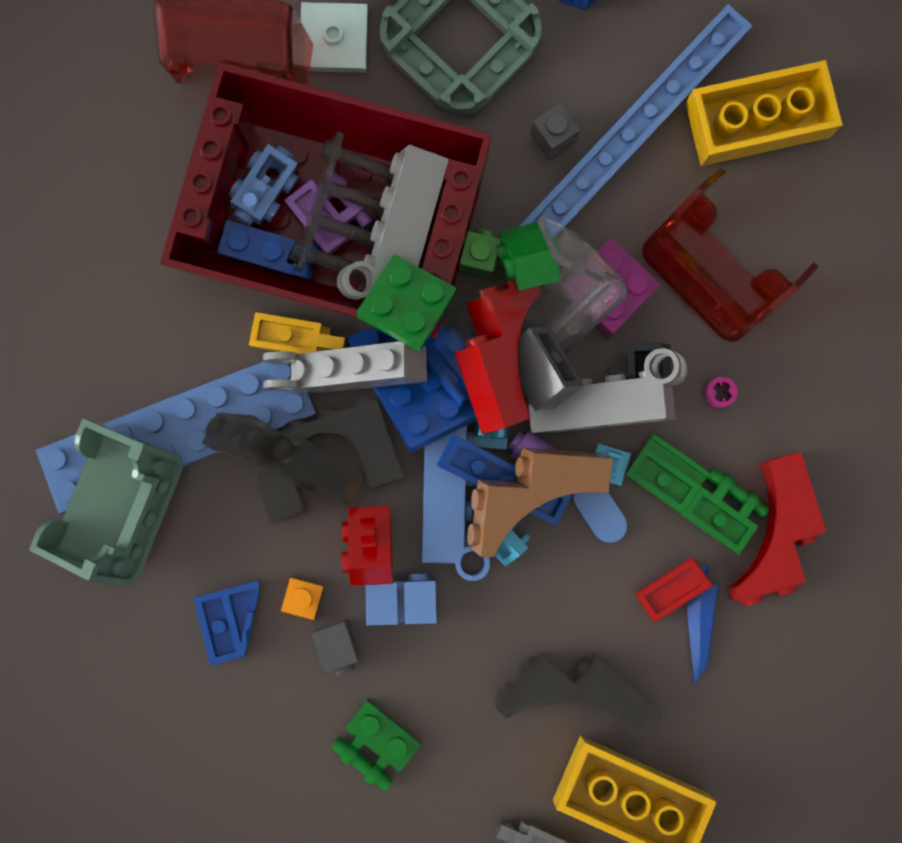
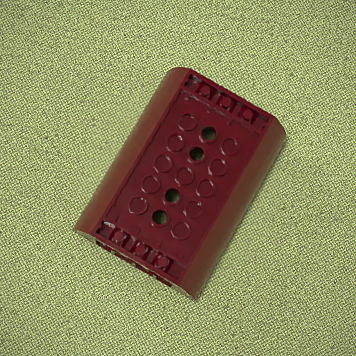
(256, 110)

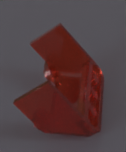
(234, 32)
(709, 275)

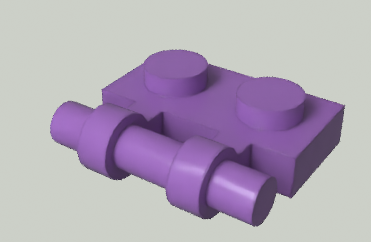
(301, 202)

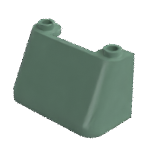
(112, 507)

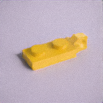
(292, 335)

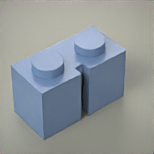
(403, 601)

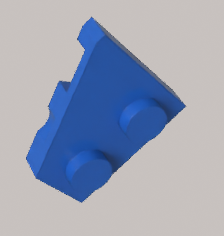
(227, 620)

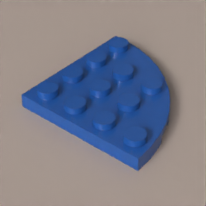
(418, 410)

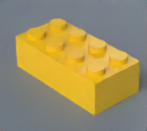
(763, 113)
(631, 798)

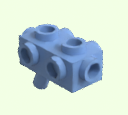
(257, 194)

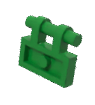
(719, 519)
(381, 735)

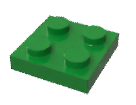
(406, 302)

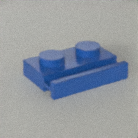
(445, 367)

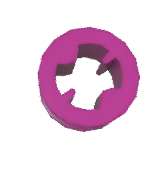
(710, 393)

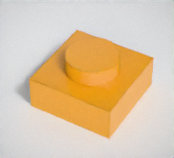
(302, 598)

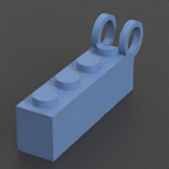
(446, 511)

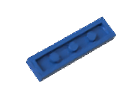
(475, 463)

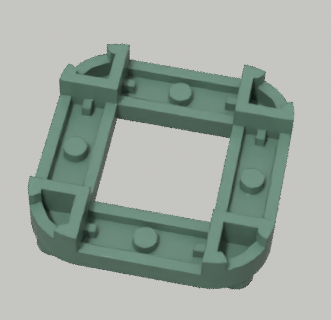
(466, 92)

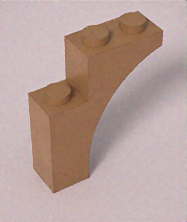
(541, 478)

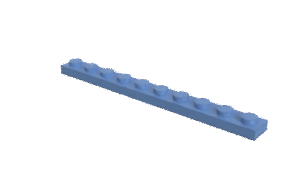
(642, 119)

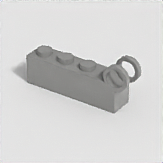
(405, 217)
(349, 368)
(616, 400)

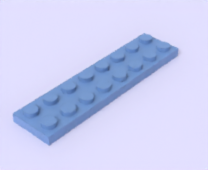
(182, 420)

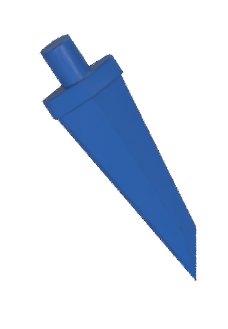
(700, 626)

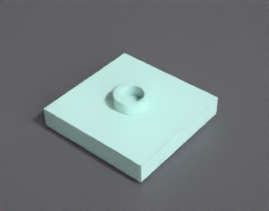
(337, 36)

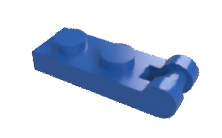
(261, 249)

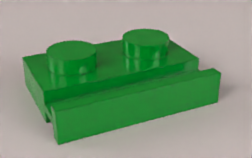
(667, 474)

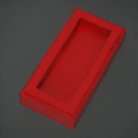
(674, 589)

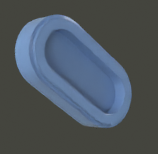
(601, 515)

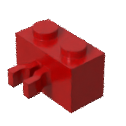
(369, 546)

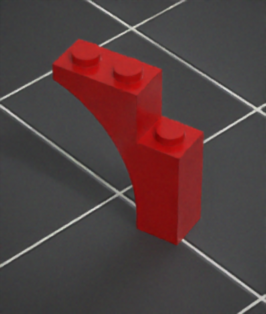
(492, 357)
(791, 518)

